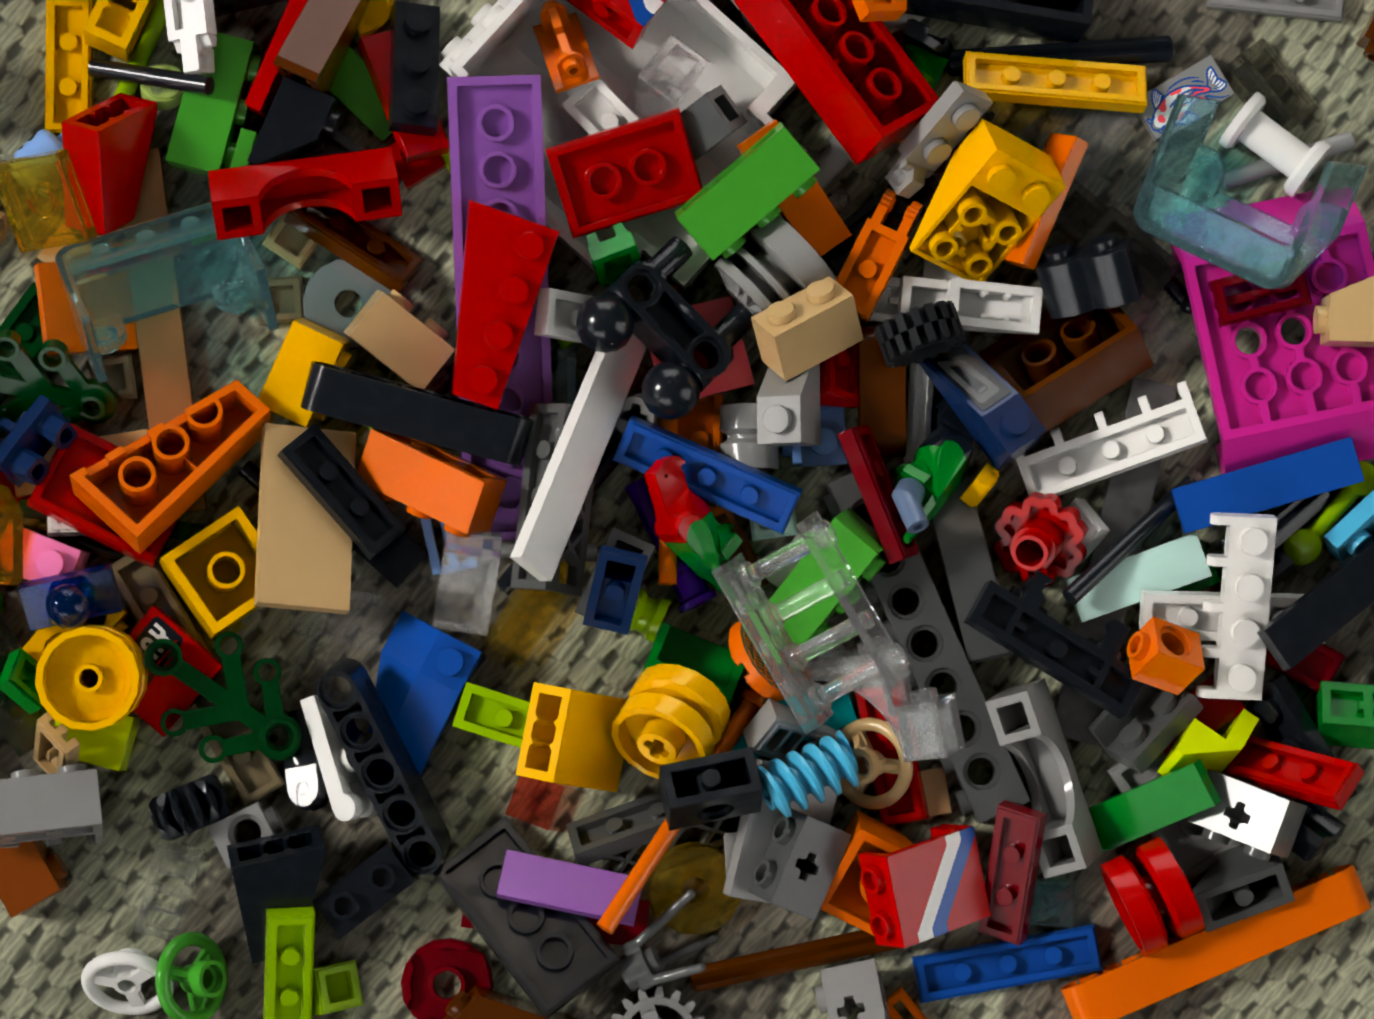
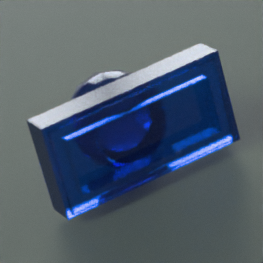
(70, 597)

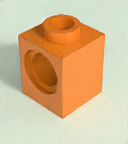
(1165, 655)

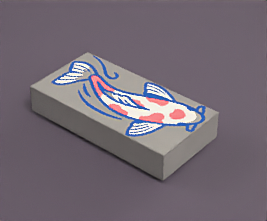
(1198, 80)

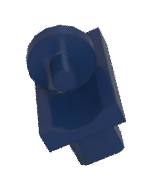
(30, 439)

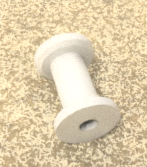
(1274, 144)

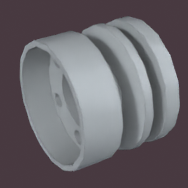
(776, 271)

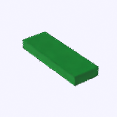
(1153, 805)

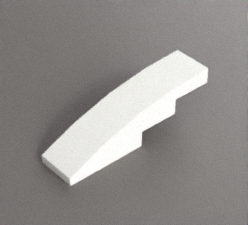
(979, 304)

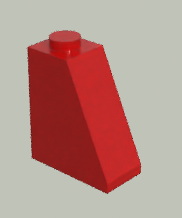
(110, 156)

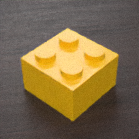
(216, 572)

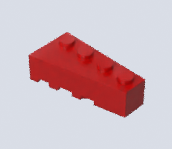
(498, 290)

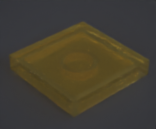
(45, 201)

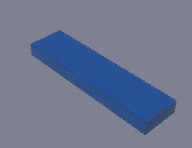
(712, 474)
(1269, 484)
(1006, 964)

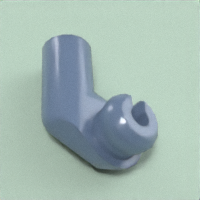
(908, 498)

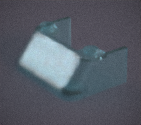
(1186, 209)
(154, 271)

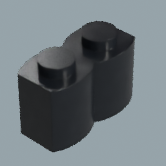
(1089, 276)

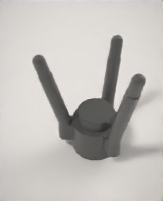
(642, 965)

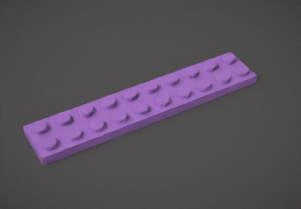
(501, 165)

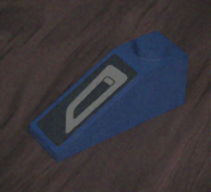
(985, 404)

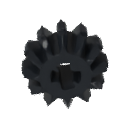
(189, 807)

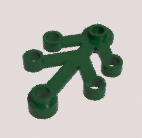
(36, 382)
(229, 703)

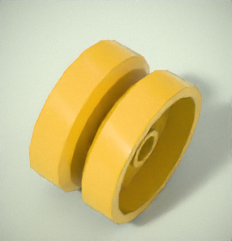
(68, 693)
(669, 718)

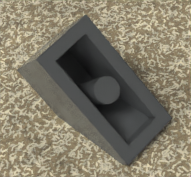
(1241, 888)

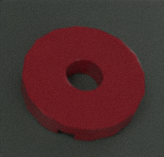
(429, 961)

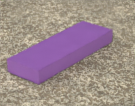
(561, 886)

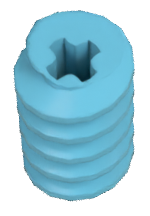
(808, 774)

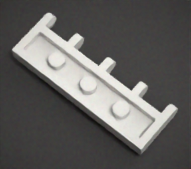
(1114, 447)
(1241, 606)

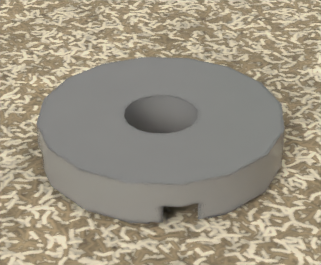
(325, 289)

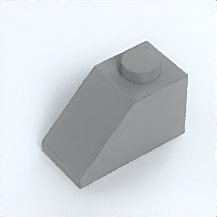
(789, 410)

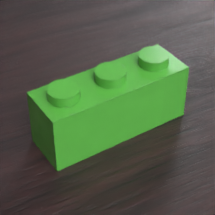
(209, 123)
(748, 192)
(863, 554)

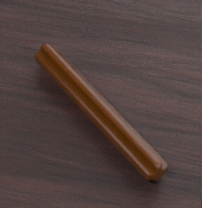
(786, 959)

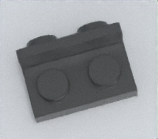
(1148, 727)

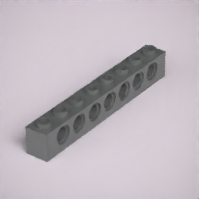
(946, 658)

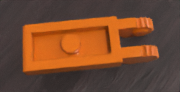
(877, 255)

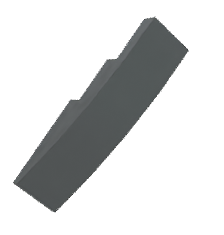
(966, 569)

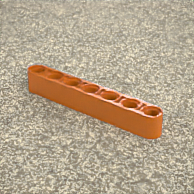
(1204, 955)

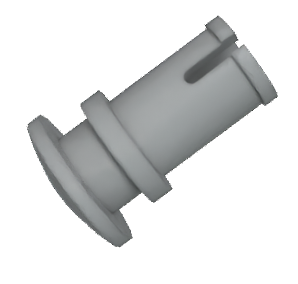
(831, 162)

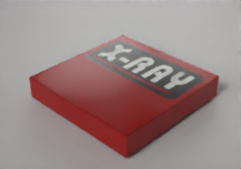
(168, 691)

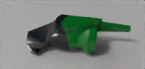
(939, 461)

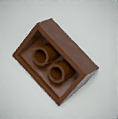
(1070, 361)

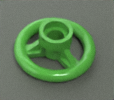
(200, 980)

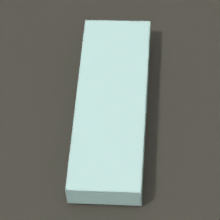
(1156, 568)

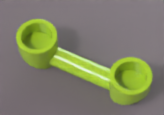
(1306, 544)

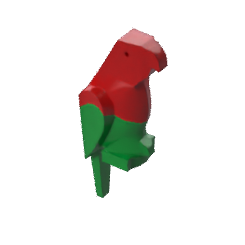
(687, 521)

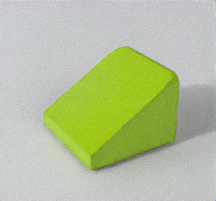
(336, 988)

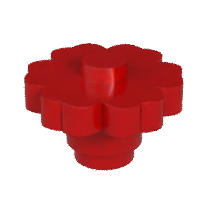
(1041, 537)

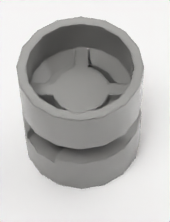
(740, 426)

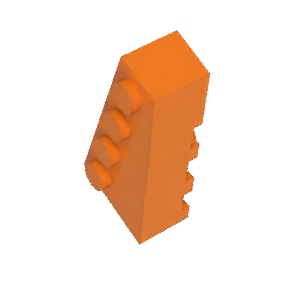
(165, 472)

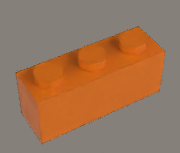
(431, 482)

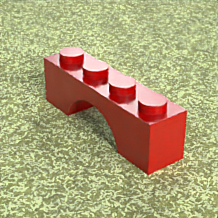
(255, 195)

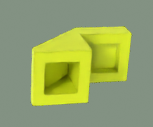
(1205, 744)

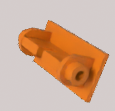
(564, 48)

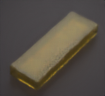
(525, 621)

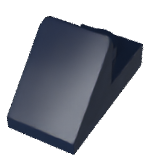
(615, 589)

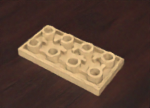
(300, 547)

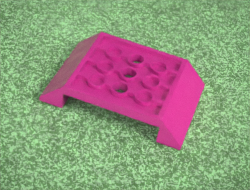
(1285, 392)

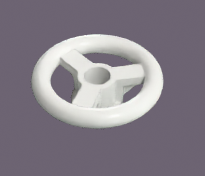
(127, 973)

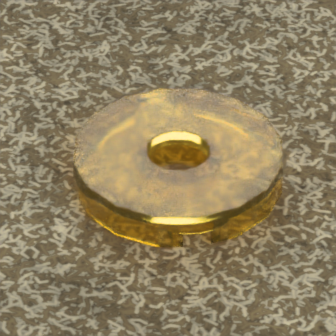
(676, 868)

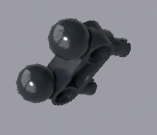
(666, 328)

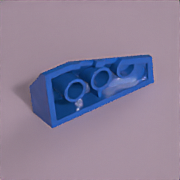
(421, 685)

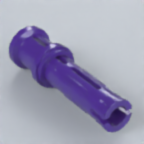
(690, 588)

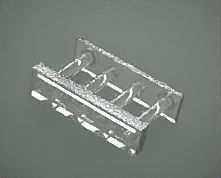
(788, 660)

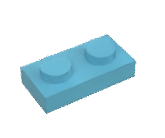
(1352, 531)

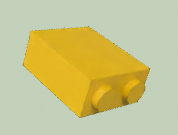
(571, 738)

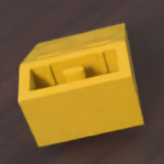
(986, 202)

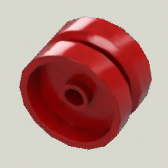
(1158, 893)

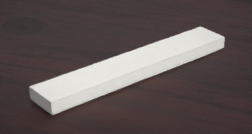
(576, 459)

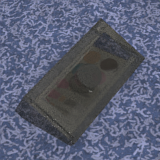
(1264, 72)

